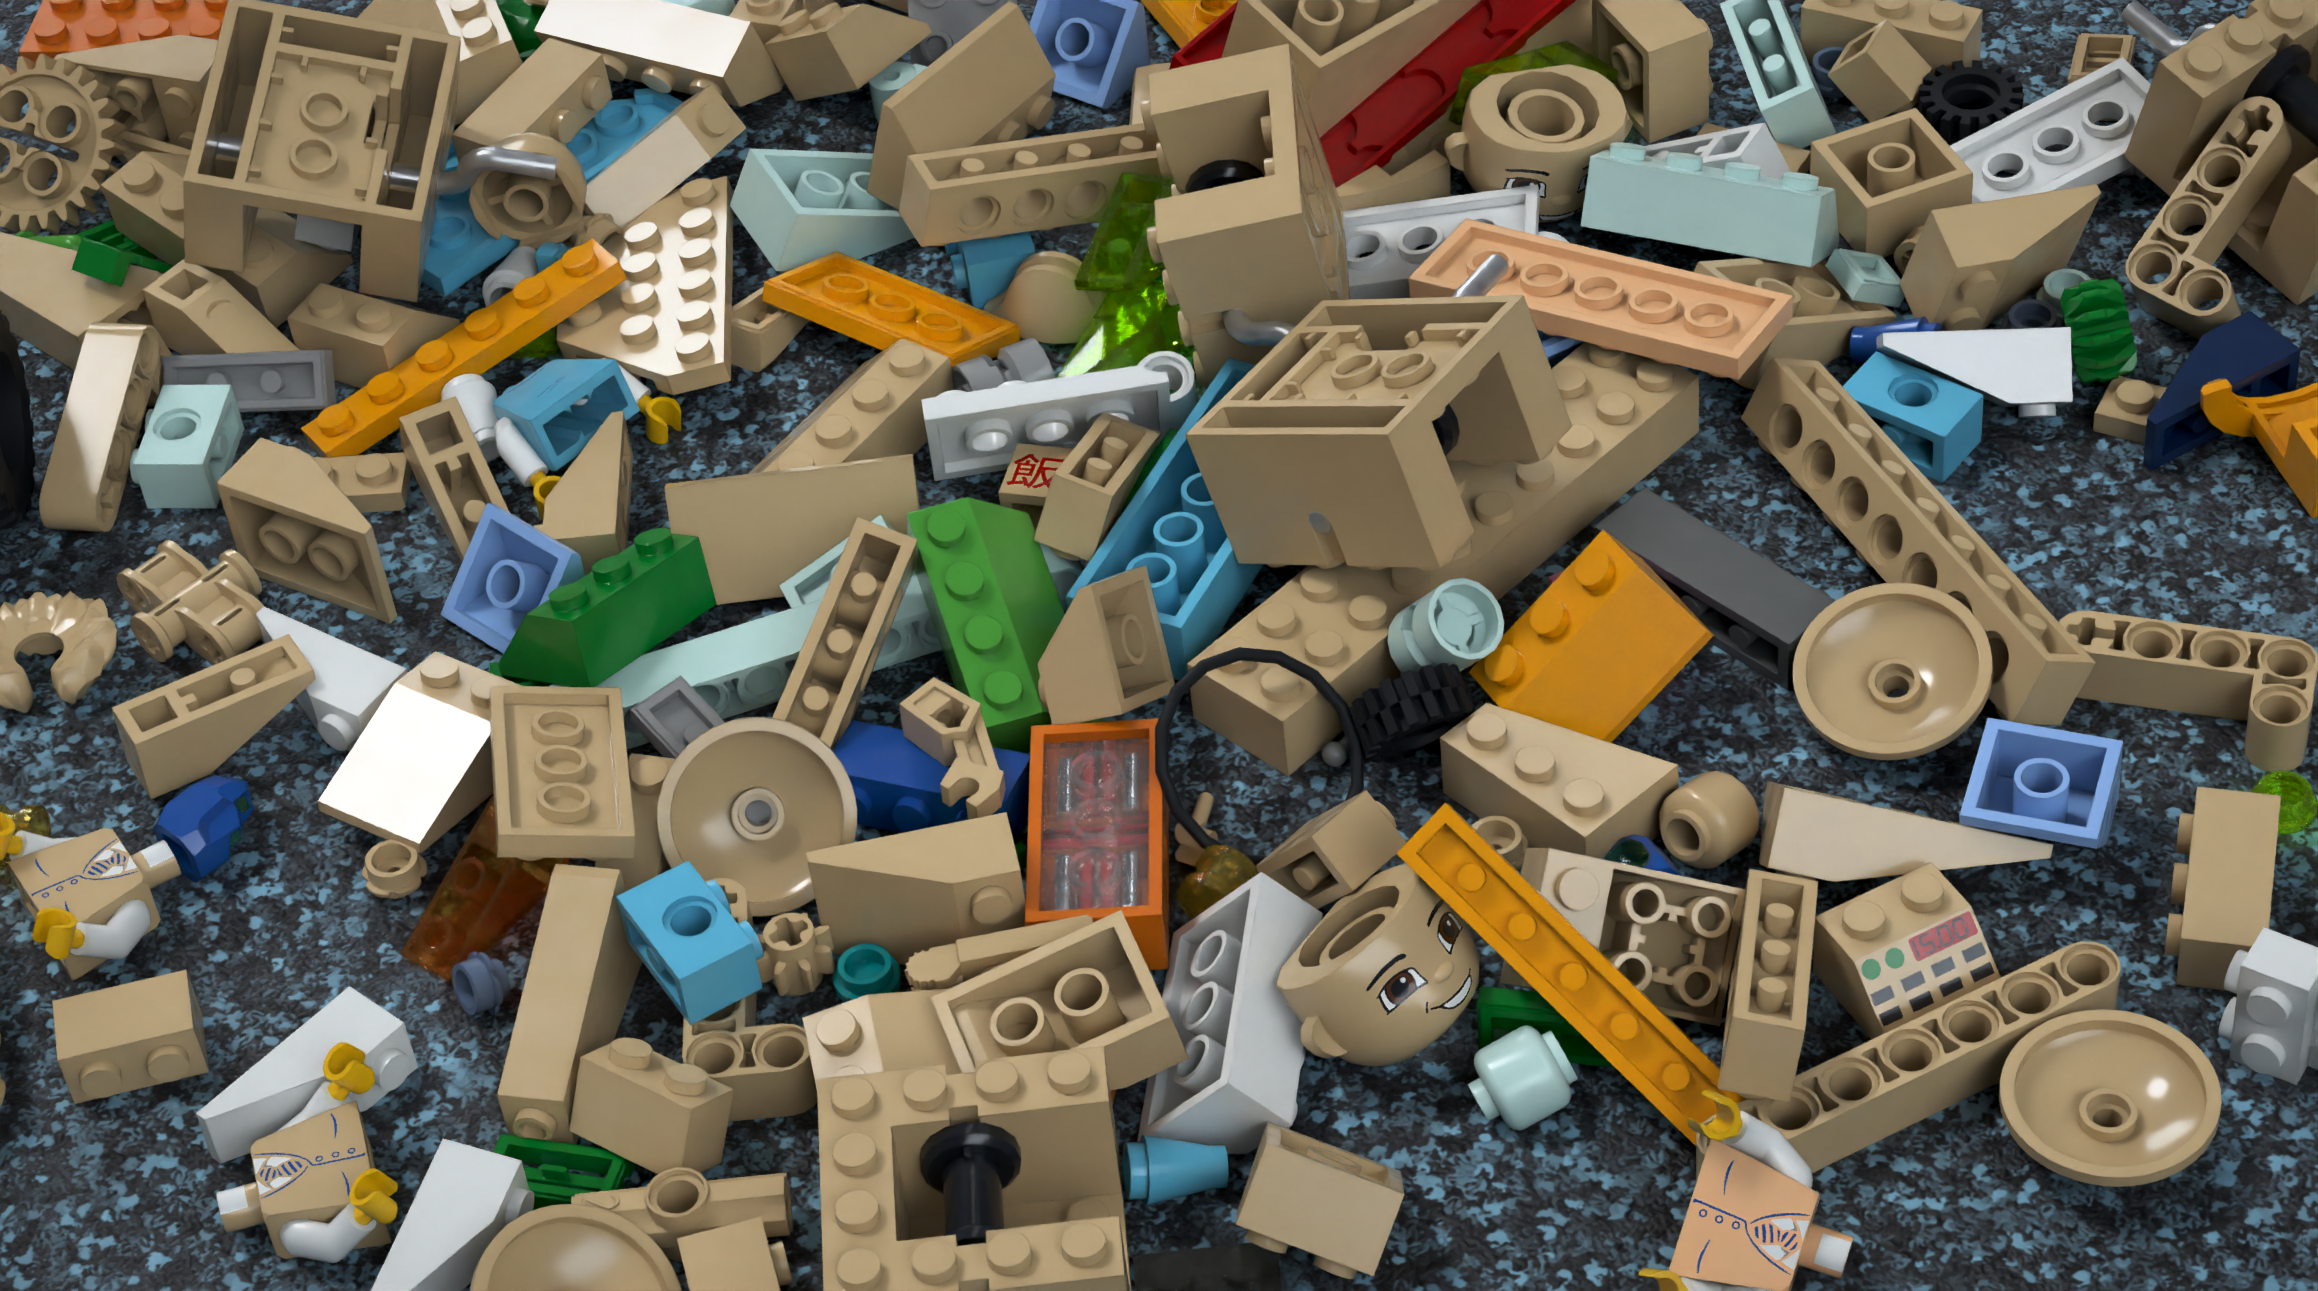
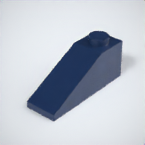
(2242, 351)

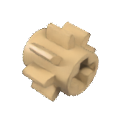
(795, 953)

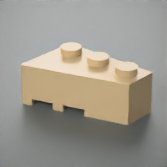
(1554, 781)

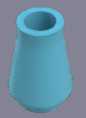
(1170, 1168)

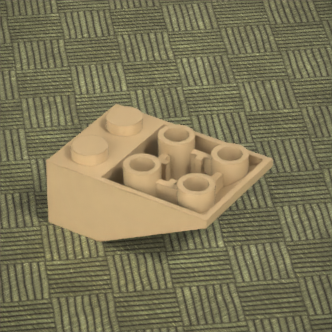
(155, 83)
(1655, 926)

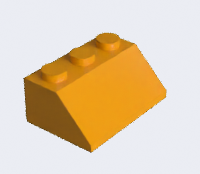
(1594, 644)

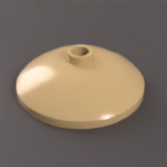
(1886, 642)
(748, 761)
(2110, 1097)
(573, 1251)

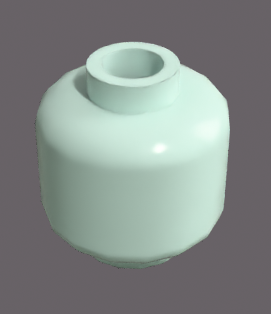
(1522, 1078)

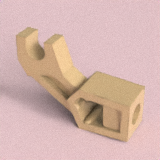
(954, 733)

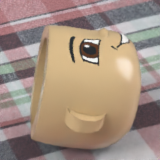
(1540, 132)
(1381, 972)

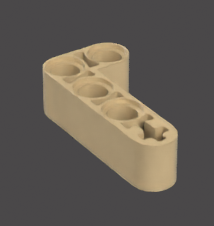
(2247, 146)
(100, 425)
(2207, 674)
(761, 1063)

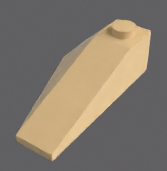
(1847, 840)

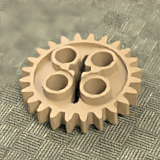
(55, 97)

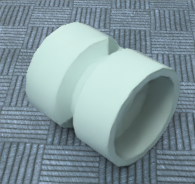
(1448, 625)

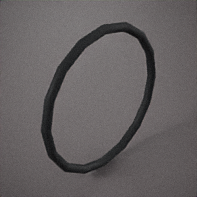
(1223, 659)

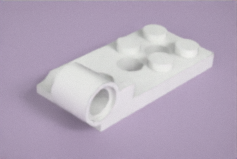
(2059, 118)
(1400, 228)
(982, 427)

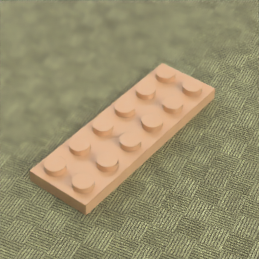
(1615, 298)

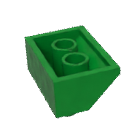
(613, 612)

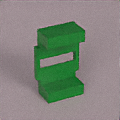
(110, 262)

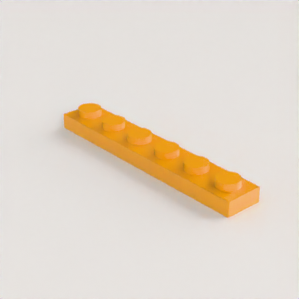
(469, 348)
(1565, 968)

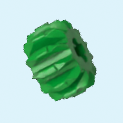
(2099, 330)

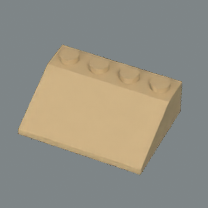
(486, 44)

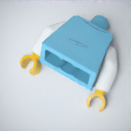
(561, 408)

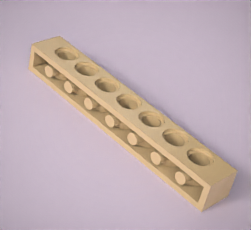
(1913, 533)

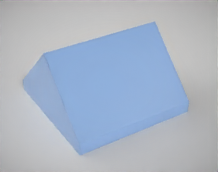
(1092, 46)
(506, 576)

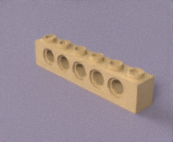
(1020, 183)

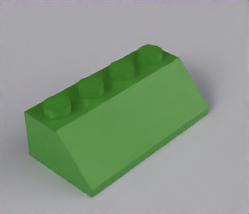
(989, 609)

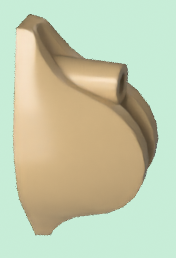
(1046, 300)

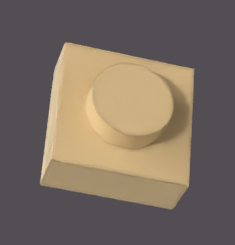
(2126, 408)

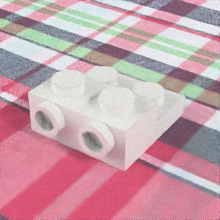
(2275, 1006)

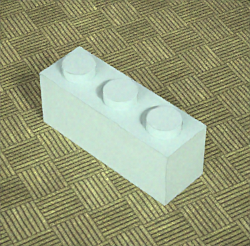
(1778, 71)

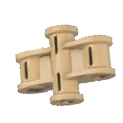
(188, 603)

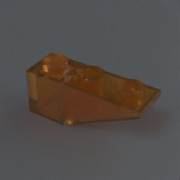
(477, 900)

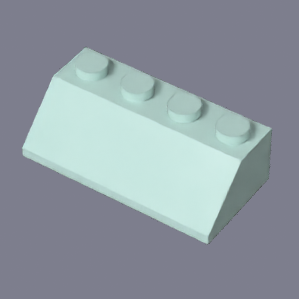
(1710, 206)

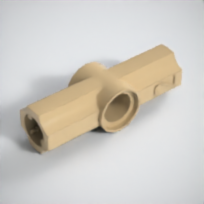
(685, 1203)

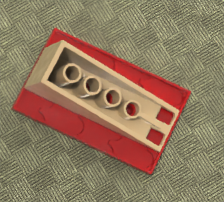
(1374, 66)

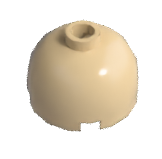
(531, 206)

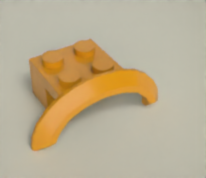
(2283, 426)

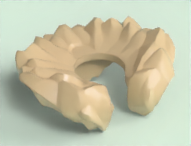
(51, 625)

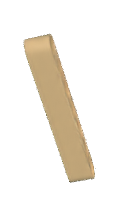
(1931, 1058)

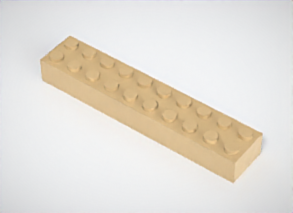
(1337, 619)

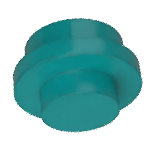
(866, 971)

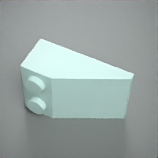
(813, 205)

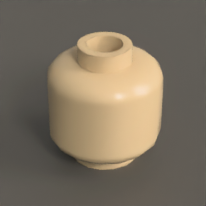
(1708, 820)

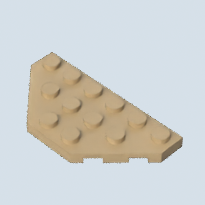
(677, 298)

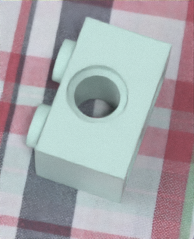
(187, 446)

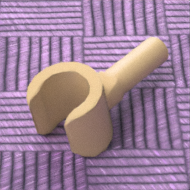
(1189, 849)

